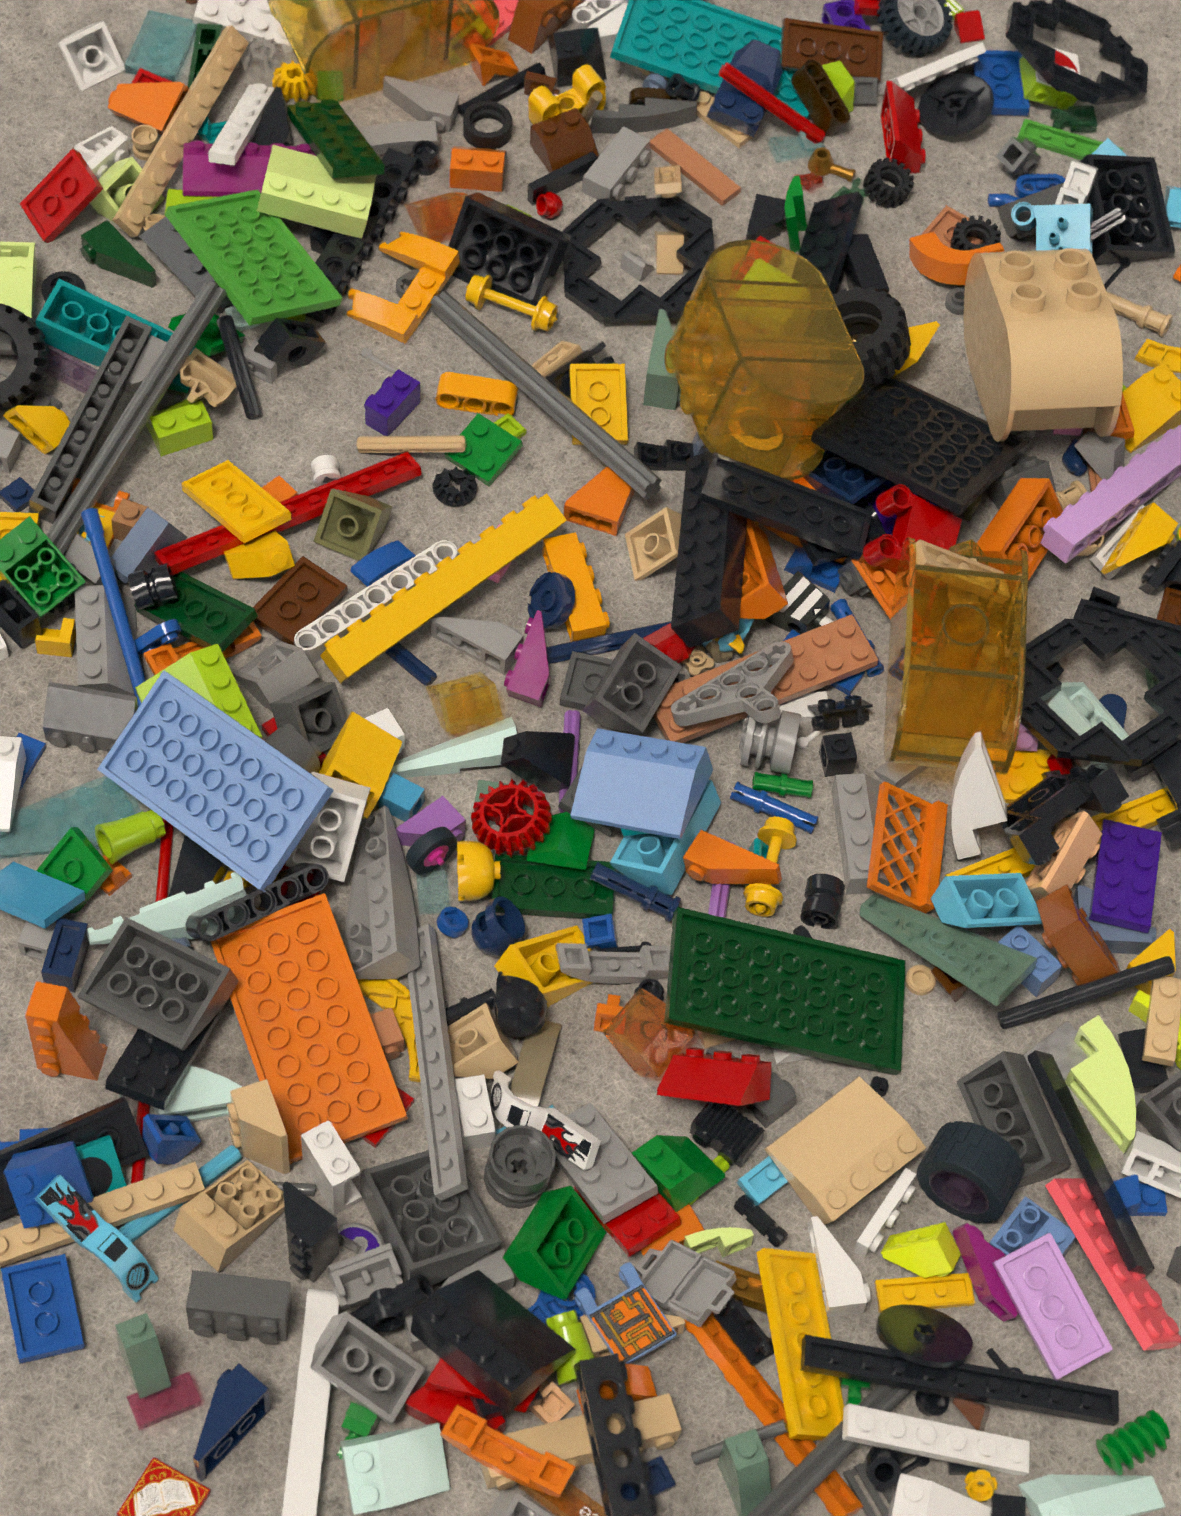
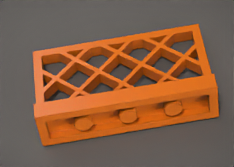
(925, 856)

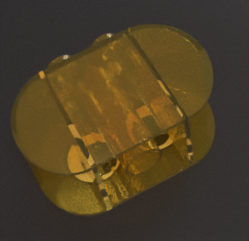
(355, 43)
(762, 357)
(956, 661)

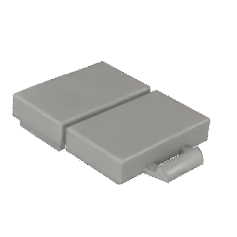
(686, 1282)

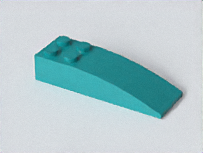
(88, 325)

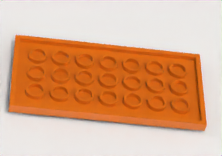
(309, 1024)

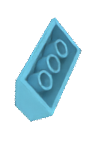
(659, 858)

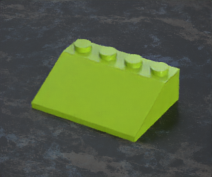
(210, 677)

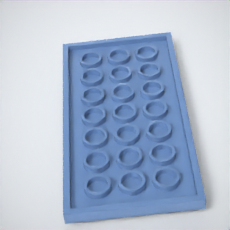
(215, 780)

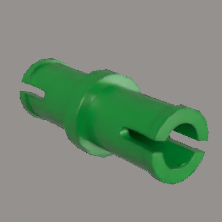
(782, 785)

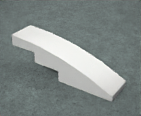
(1077, 184)

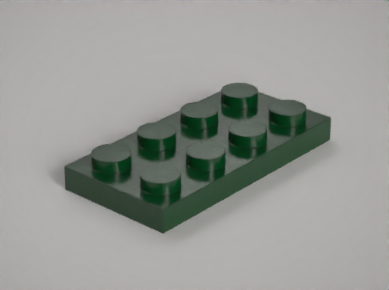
(203, 613)
(551, 889)

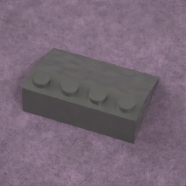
(158, 985)
(423, 1231)

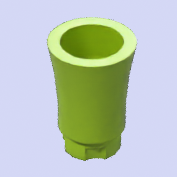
(128, 834)
(572, 1331)

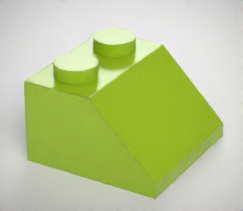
(180, 426)

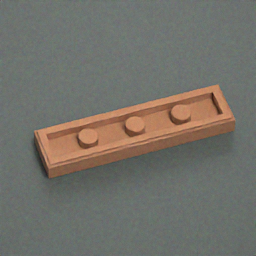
(695, 167)

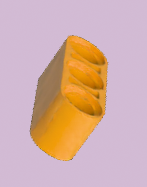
(476, 394)

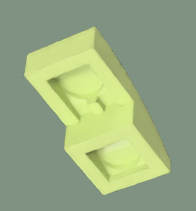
(726, 1239)

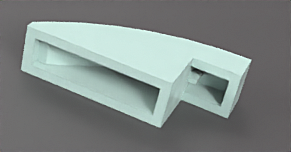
(200, 1096)

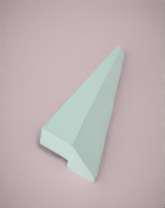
(470, 750)
(171, 913)

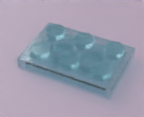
(161, 45)

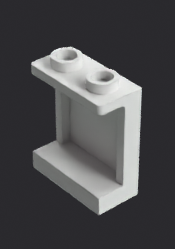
(330, 1166)

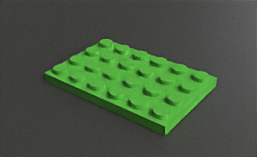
(253, 257)

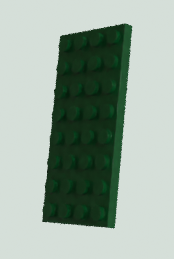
(785, 991)

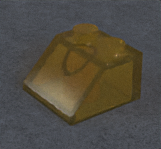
(465, 702)

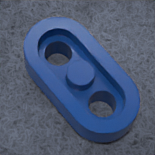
(1036, 183)
(157, 636)

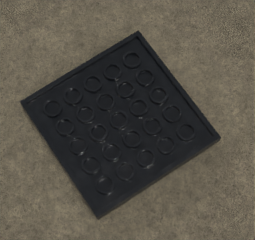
(919, 443)

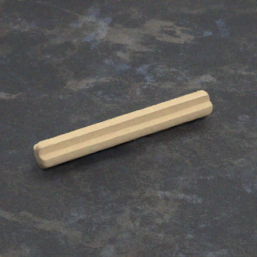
(412, 444)

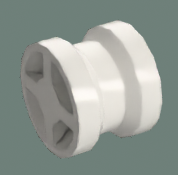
(325, 469)

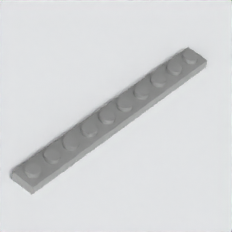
(436, 1070)

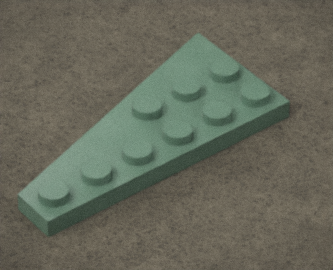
(970, 958)

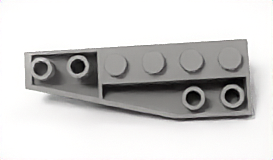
(381, 904)

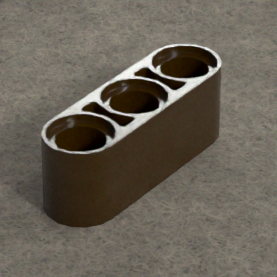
(820, 97)

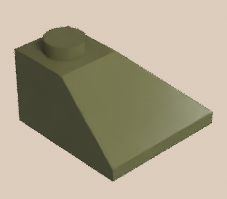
(352, 523)

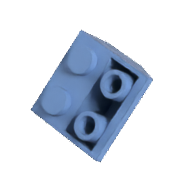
(1028, 1224)

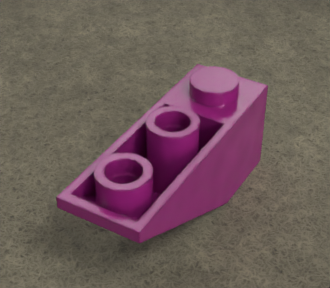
(531, 673)
(978, 1261)

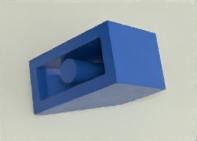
(168, 1137)

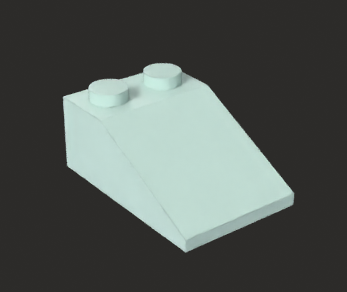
(394, 1467)

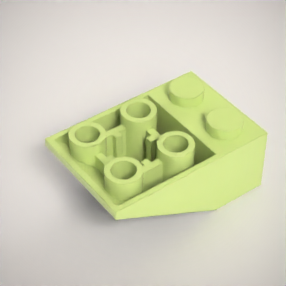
(18, 275)

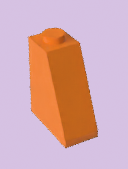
(147, 102)
(600, 503)

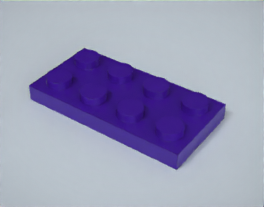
(1125, 876)

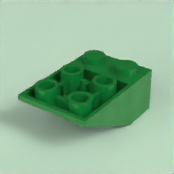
(36, 567)

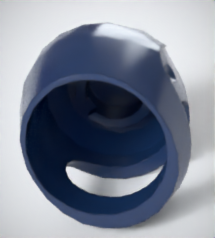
(495, 932)

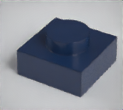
(17, 495)

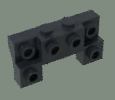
(1168, 771)

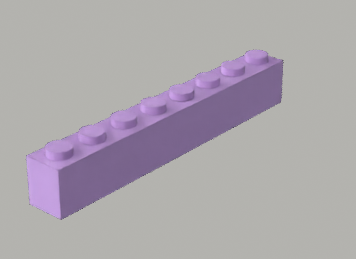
(1114, 498)

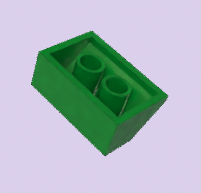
(555, 1242)

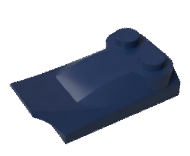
(734, 107)

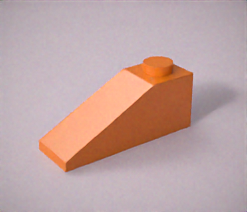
(726, 863)

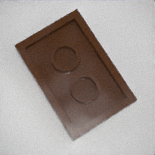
(298, 600)

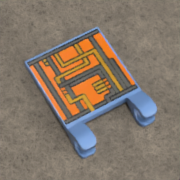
(628, 1322)

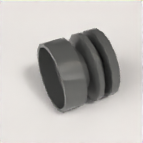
(523, 1150)

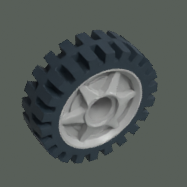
(915, 24)

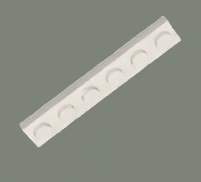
(241, 125)
(935, 1440)

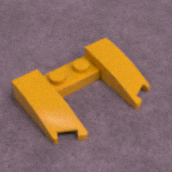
(400, 320)

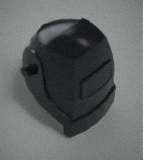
(518, 1006)

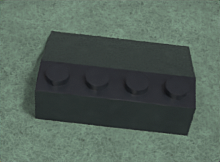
(1136, 189)
(508, 246)
(489, 1338)

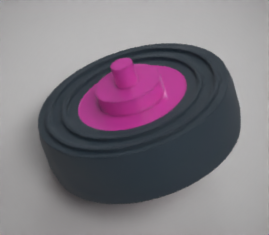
(431, 850)

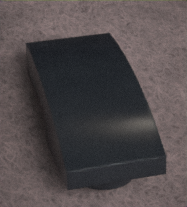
(669, 457)

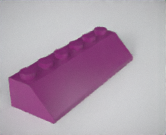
(218, 179)

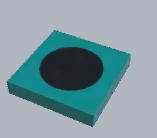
(101, 1166)

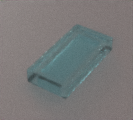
(432, 891)

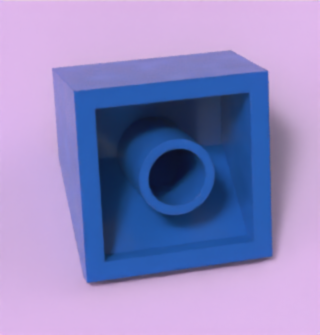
(34, 1169)

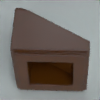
(974, 1412)

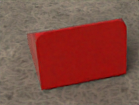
(969, 26)

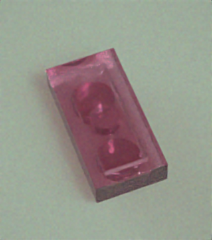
(165, 1403)

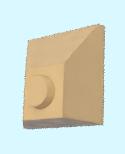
(654, 542)
(479, 1045)

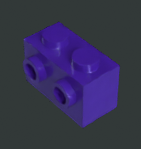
(392, 402)

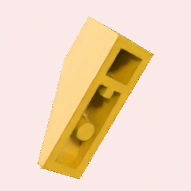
(1147, 532)

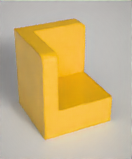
(56, 641)

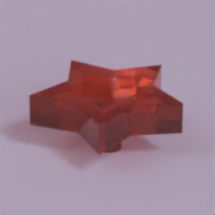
(809, 180)

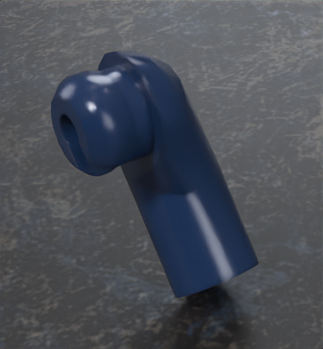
(1073, 461)

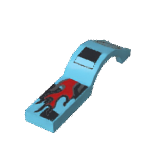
(97, 1236)

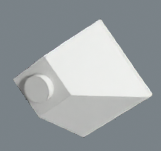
(91, 55)

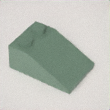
(661, 386)

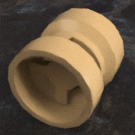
(144, 141)

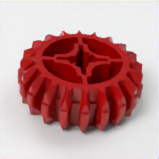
(505, 808)

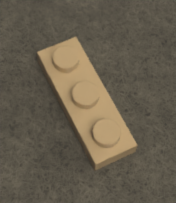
(667, 181)
(1163, 1021)

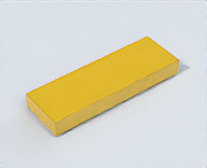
(930, 1292)

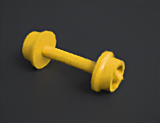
(542, 315)
(777, 834)

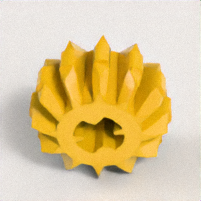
(291, 81)

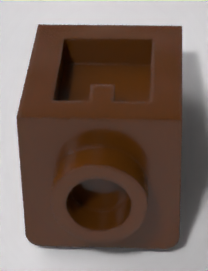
(535, 80)

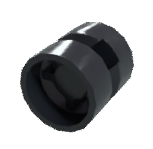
(153, 586)
(823, 901)

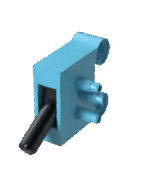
(1065, 224)

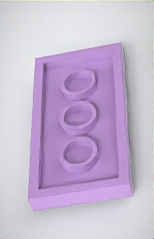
(1052, 1306)

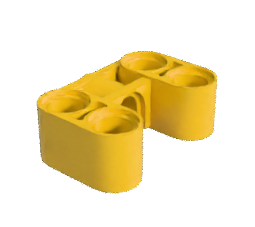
(544, 104)

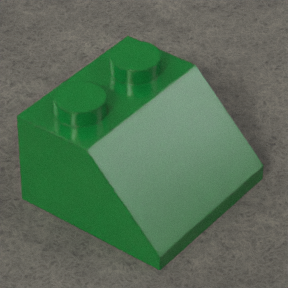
(678, 1168)

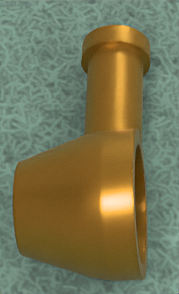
(822, 164)

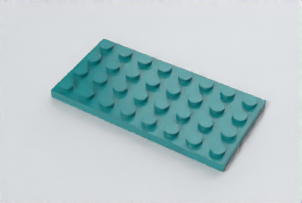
(694, 42)

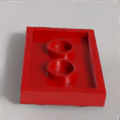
(61, 196)
(640, 1224)

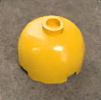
(475, 870)

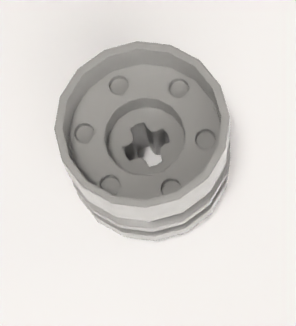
(770, 740)

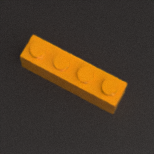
(567, 556)

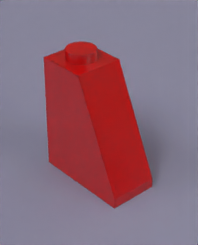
(438, 1406)

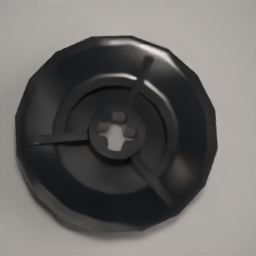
(956, 104)

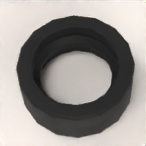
(487, 140)

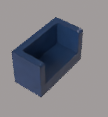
(66, 954)

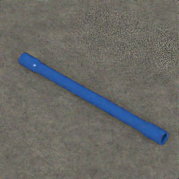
(96, 535)

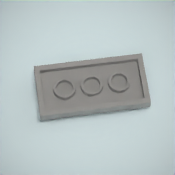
(616, 1177)

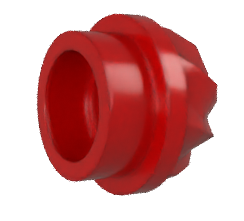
(549, 205)

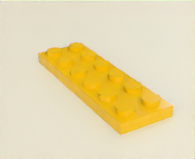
(794, 1310)

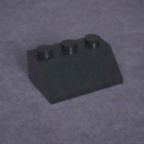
(310, 1234)

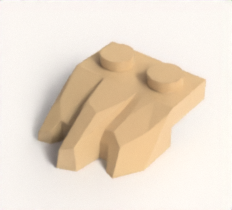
(206, 379)

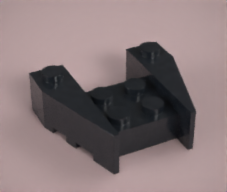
(1055, 798)

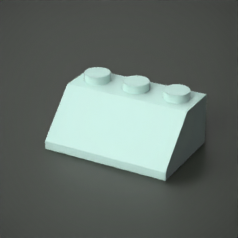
(1082, 712)

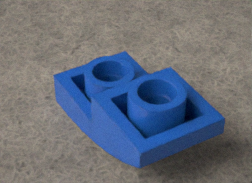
(381, 562)

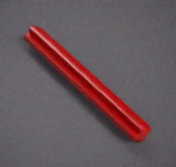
(771, 103)

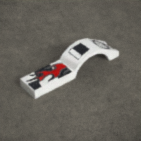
(566, 1135)

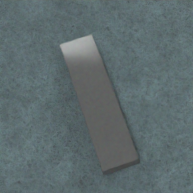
(652, 116)

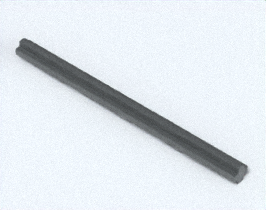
(546, 395)
(136, 415)
(822, 1459)

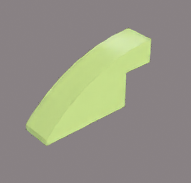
(1105, 1082)

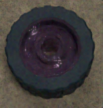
(970, 1171)

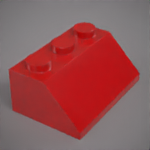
(901, 129)
(717, 1077)

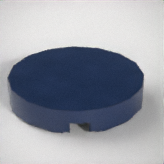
(554, 597)

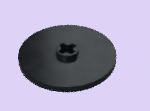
(924, 1336)

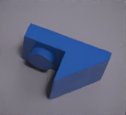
(823, 575)
(1141, 1198)

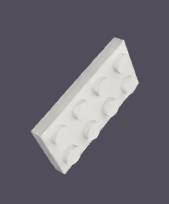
(248, 17)
(937, 68)

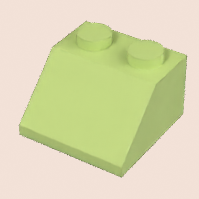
(117, 184)

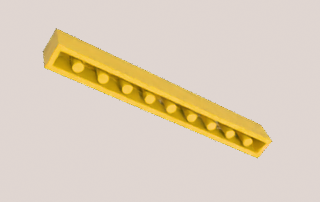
(442, 588)

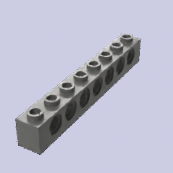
(89, 420)

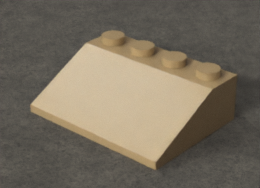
(844, 1150)

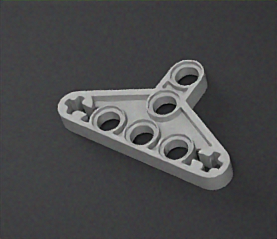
(729, 698)

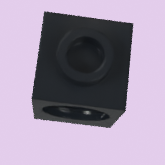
(837, 754)

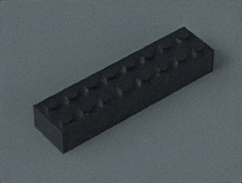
(707, 563)

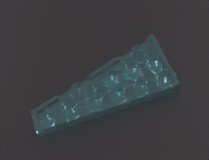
(43, 824)

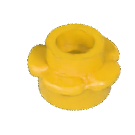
(977, 1491)

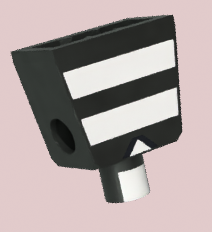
(805, 606)

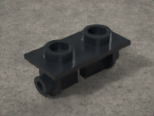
(850, 709)
(744, 1332)

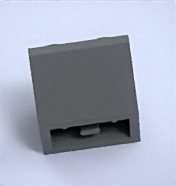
(1022, 468)

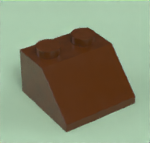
(562, 139)

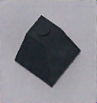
(574, 49)

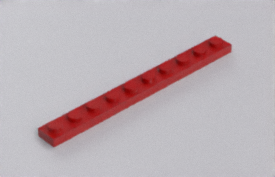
(302, 509)

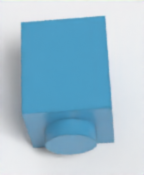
(402, 797)

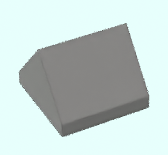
(635, 266)

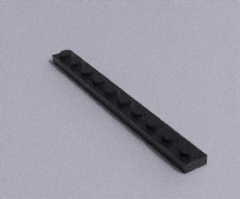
(961, 1381)

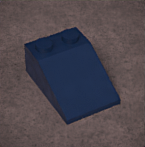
(842, 479)
(233, 1412)

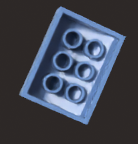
(641, 783)

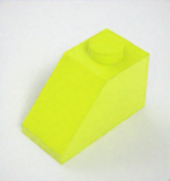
(923, 1250)

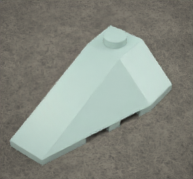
(1091, 1495)

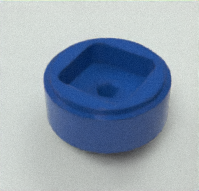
(452, 922)

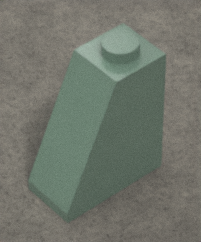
(142, 1355)
(745, 1470)

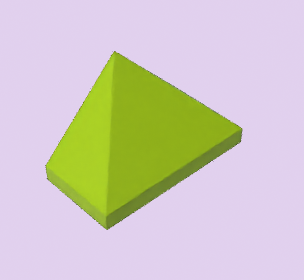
(842, 82)

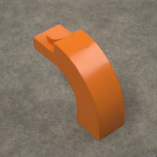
(941, 262)

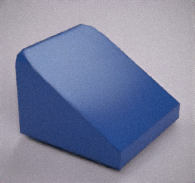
(600, 931)

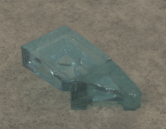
(792, 148)

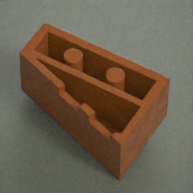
(537, 20)
(1074, 938)

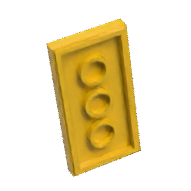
(236, 501)

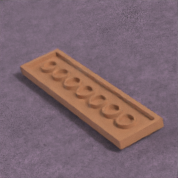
(819, 660)

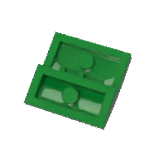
(795, 213)

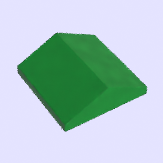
(565, 844)

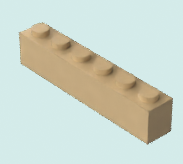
(570, 1439)

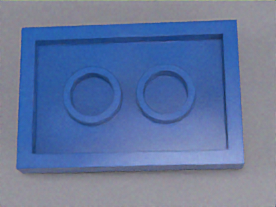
(1003, 75)
(42, 1308)

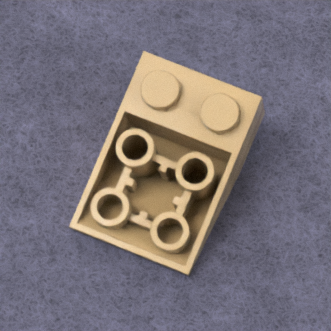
(230, 1216)

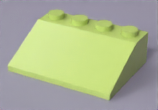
(304, 192)

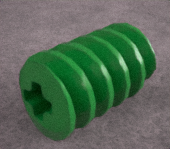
(1133, 1441)

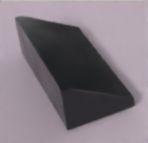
(1144, 1074)

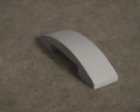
(613, 967)

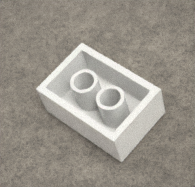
(334, 830)

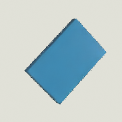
(36, 895)

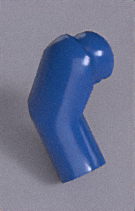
(998, 200)

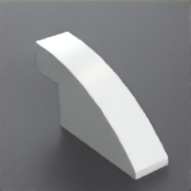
(975, 798)

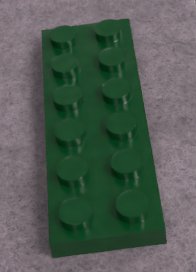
(335, 139)

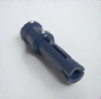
(648, 896)

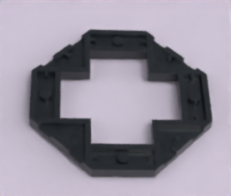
(1107, 88)
(636, 213)
(1100, 742)

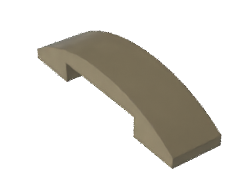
(535, 1063)

